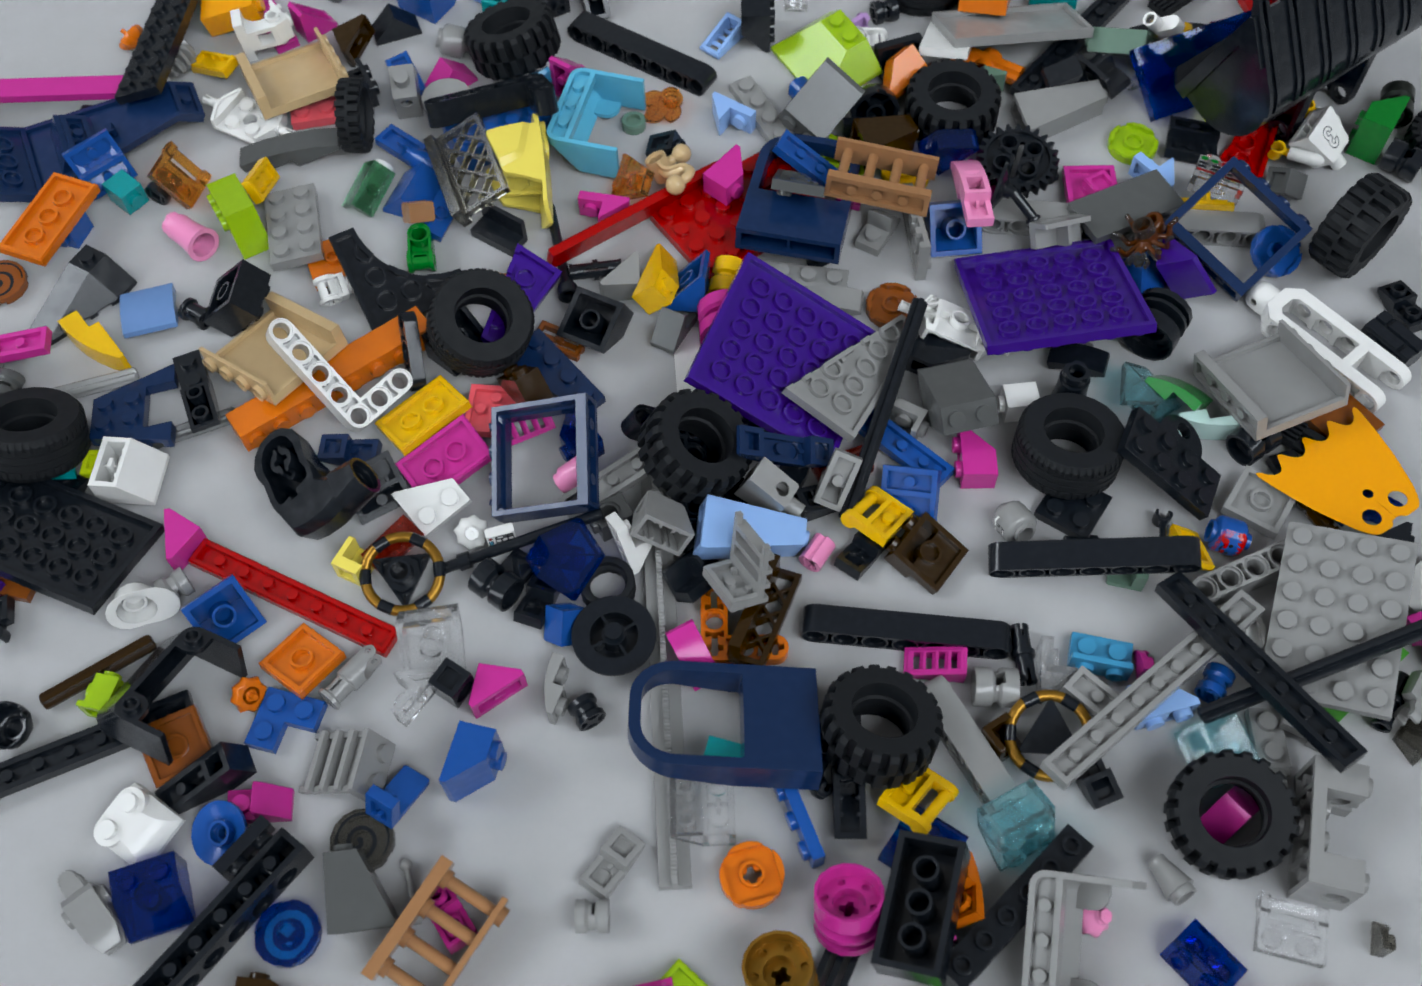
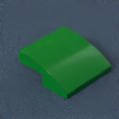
(1171, 387)

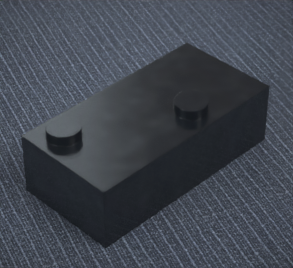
(921, 908)

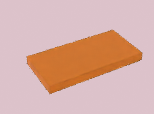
(49, 219)

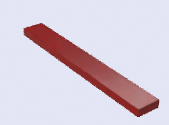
(618, 222)
(295, 597)

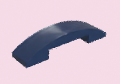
(783, 449)

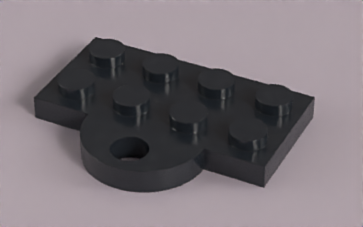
(1171, 459)

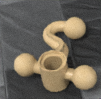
(668, 172)

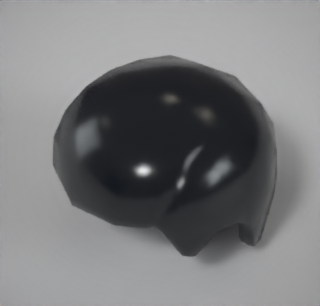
(15, 725)

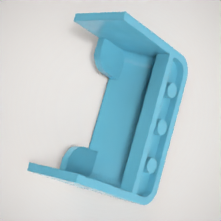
(583, 99)

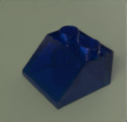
(152, 896)

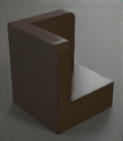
(994, 735)

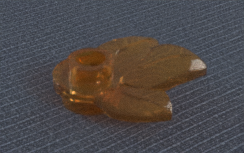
(663, 105)

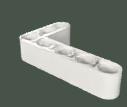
(333, 380)

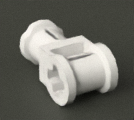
(338, 288)

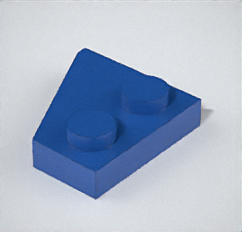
(913, 487)

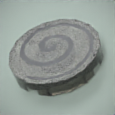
(365, 834)

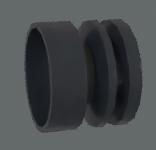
(1172, 319)

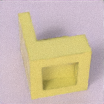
(348, 561)

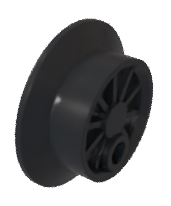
(613, 635)

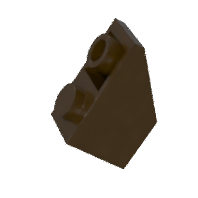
(524, 383)

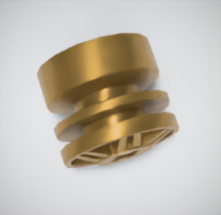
(778, 958)

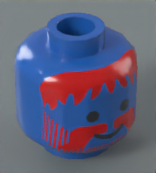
(1227, 535)

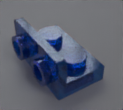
(1202, 958)

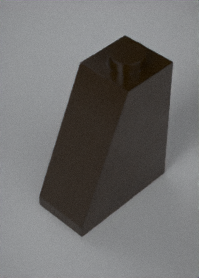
(890, 131)

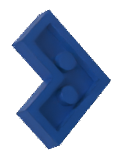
(278, 712)

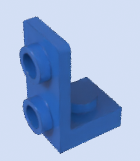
(396, 798)

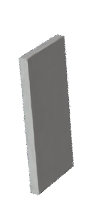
(1019, 25)

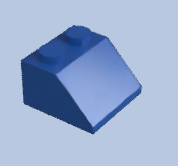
(949, 232)
(471, 760)

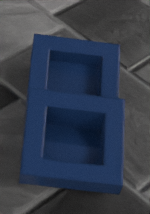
(340, 448)

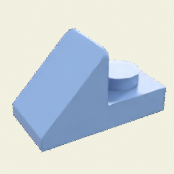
(733, 113)
(1142, 164)

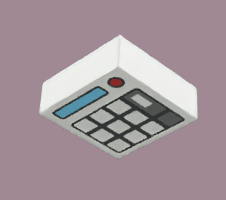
(499, 533)

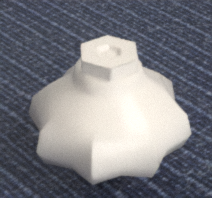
(471, 532)

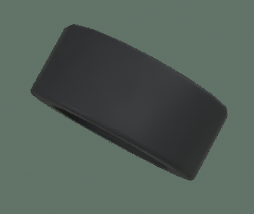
(612, 565)

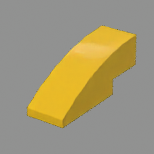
(93, 341)

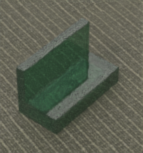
(369, 188)

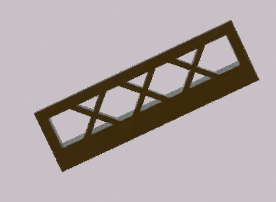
(752, 618)

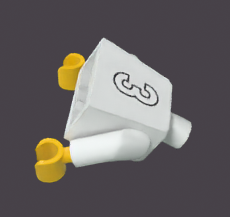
(1316, 141)

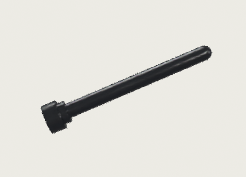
(567, 286)

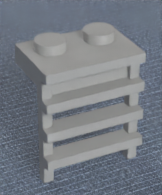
(742, 578)
(362, 759)

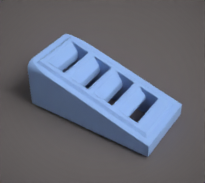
(723, 27)

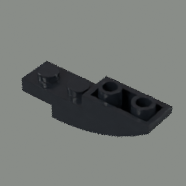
(197, 391)

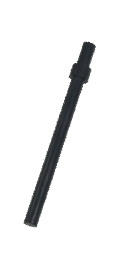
(467, 560)

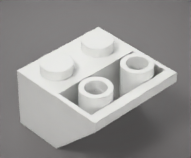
(128, 472)

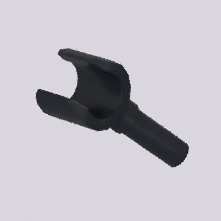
(1162, 523)

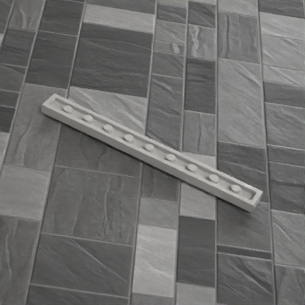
(1141, 698)

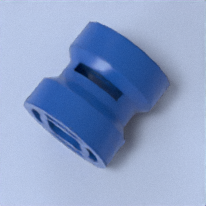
(1215, 682)

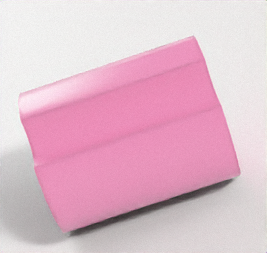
(817, 552)

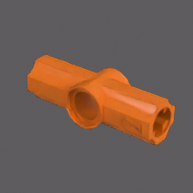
(993, 58)

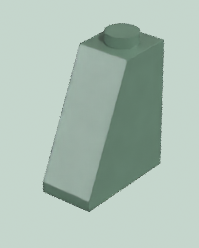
(1118, 40)

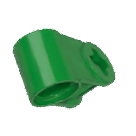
(420, 248)

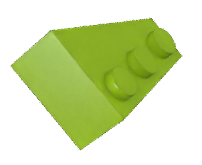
(238, 215)

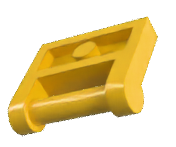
(883, 522)
(904, 799)

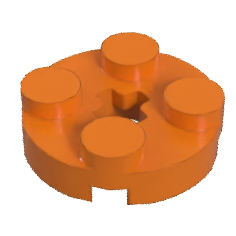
(743, 892)

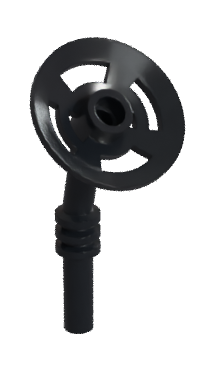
(1006, 190)

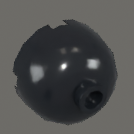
(876, 102)

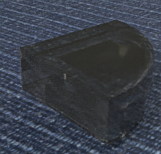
(1381, 941)

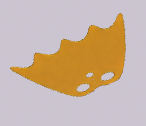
(1338, 471)

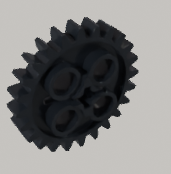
(1036, 166)

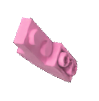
(974, 191)

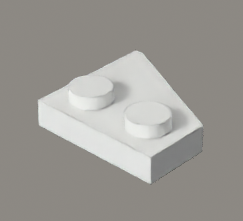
(432, 503)

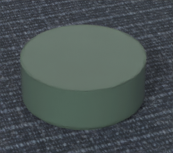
(633, 123)

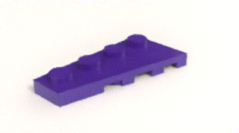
(534, 277)

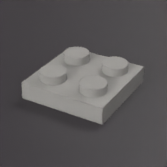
(1258, 504)

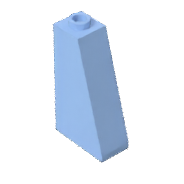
(715, 525)

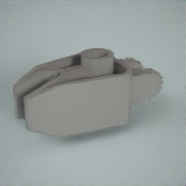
(91, 912)

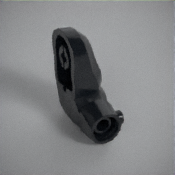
(306, 491)

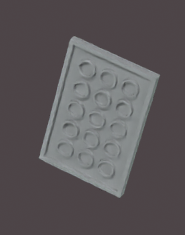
(1337, 594)

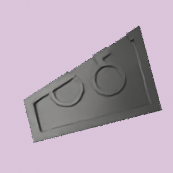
(791, 182)

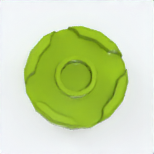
(1131, 139)

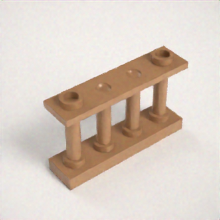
(880, 192)
(422, 905)

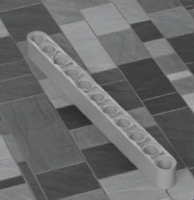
(1207, 226)

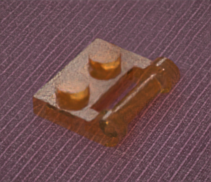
(174, 180)

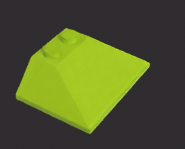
(832, 38)

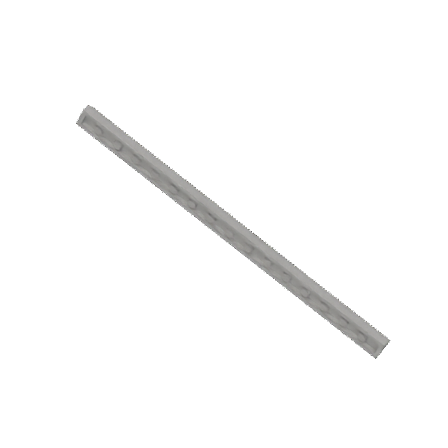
(666, 714)

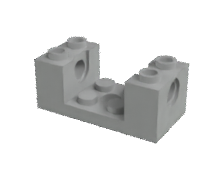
(1313, 873)

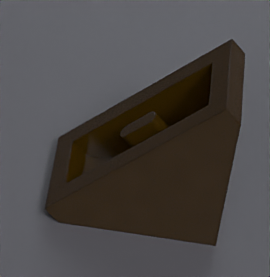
(354, 37)

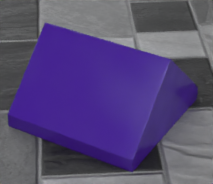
(1184, 272)

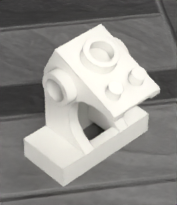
(248, 31)

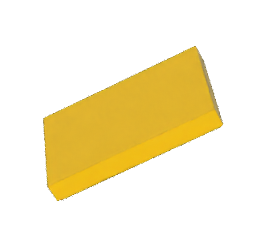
(423, 415)

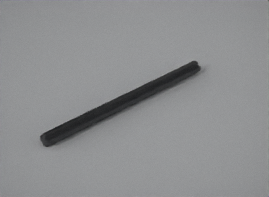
(886, 401)
(1317, 670)

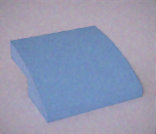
(148, 310)

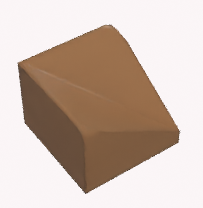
(418, 211)

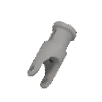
(351, 676)

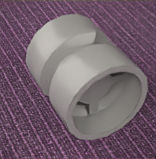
(996, 687)

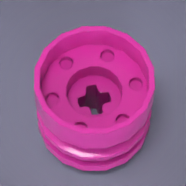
(848, 909)

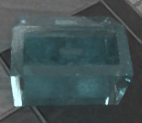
(1017, 824)

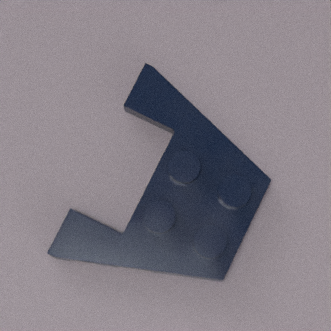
(127, 411)

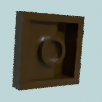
(925, 552)

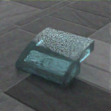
(1215, 736)

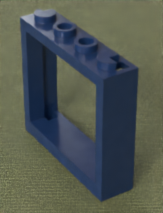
(1261, 189)
(586, 456)

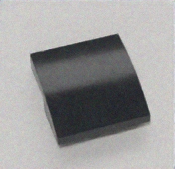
(1189, 139)
(390, 482)

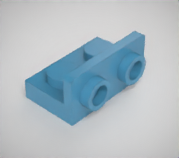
(1101, 656)

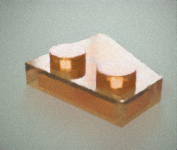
(632, 179)

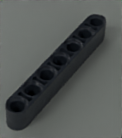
(642, 53)
(1094, 557)
(904, 629)

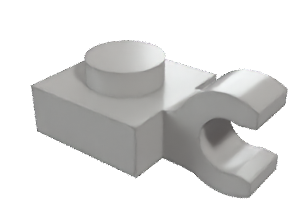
(1413, 694)

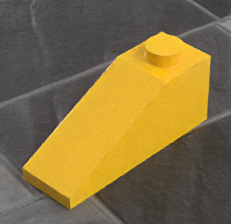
(658, 281)

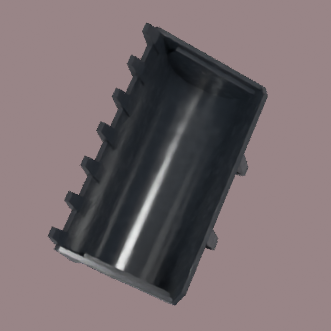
(1286, 56)

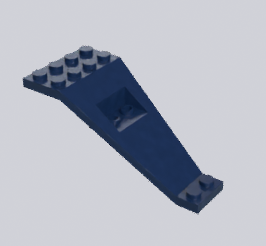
(34, 151)

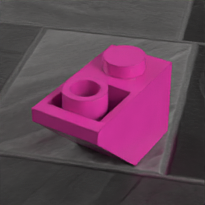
(976, 461)

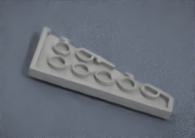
(850, 383)

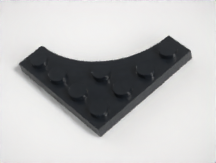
(380, 287)

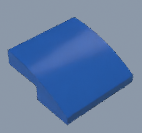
(98, 160)

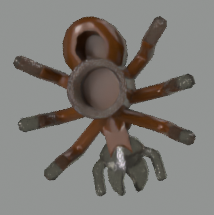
(1147, 232)

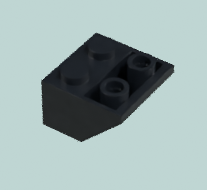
(756, 22)

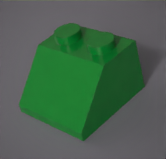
(1375, 128)

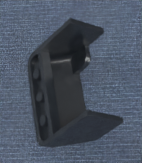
(130, 704)

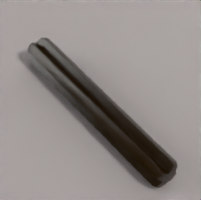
(113, 662)

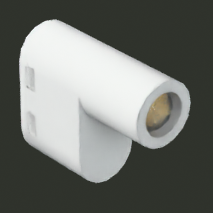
(1163, 26)

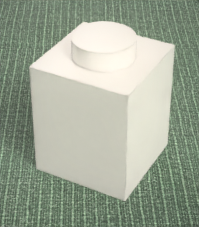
(1015, 399)

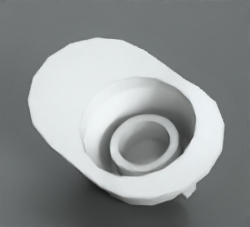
(140, 605)

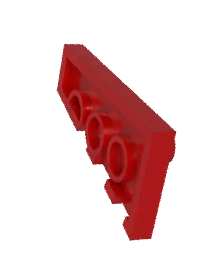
(1252, 149)

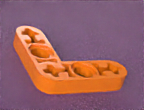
(707, 634)

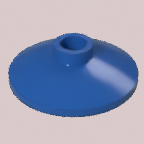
(210, 826)

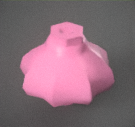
(1096, 921)

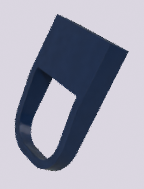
(795, 223)
(776, 725)

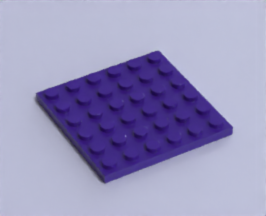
(1052, 297)
(767, 339)

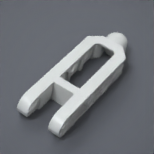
(1365, 354)

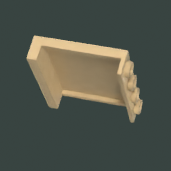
(293, 77)
(257, 366)

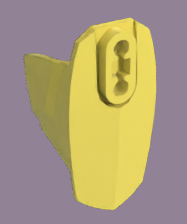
(524, 160)

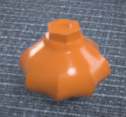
(130, 37)
(248, 694)

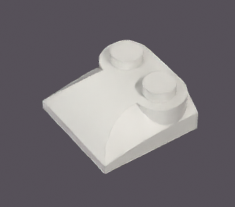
(137, 825)

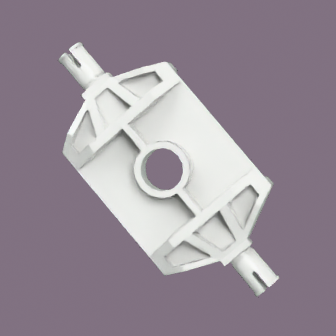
(235, 111)
(942, 321)

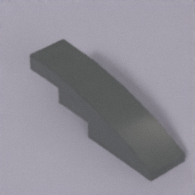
(296, 146)

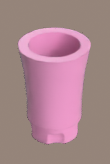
(193, 237)

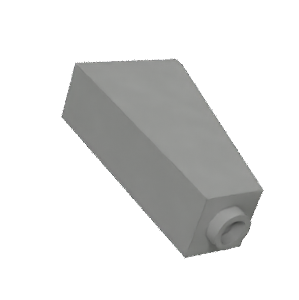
(1058, 106)

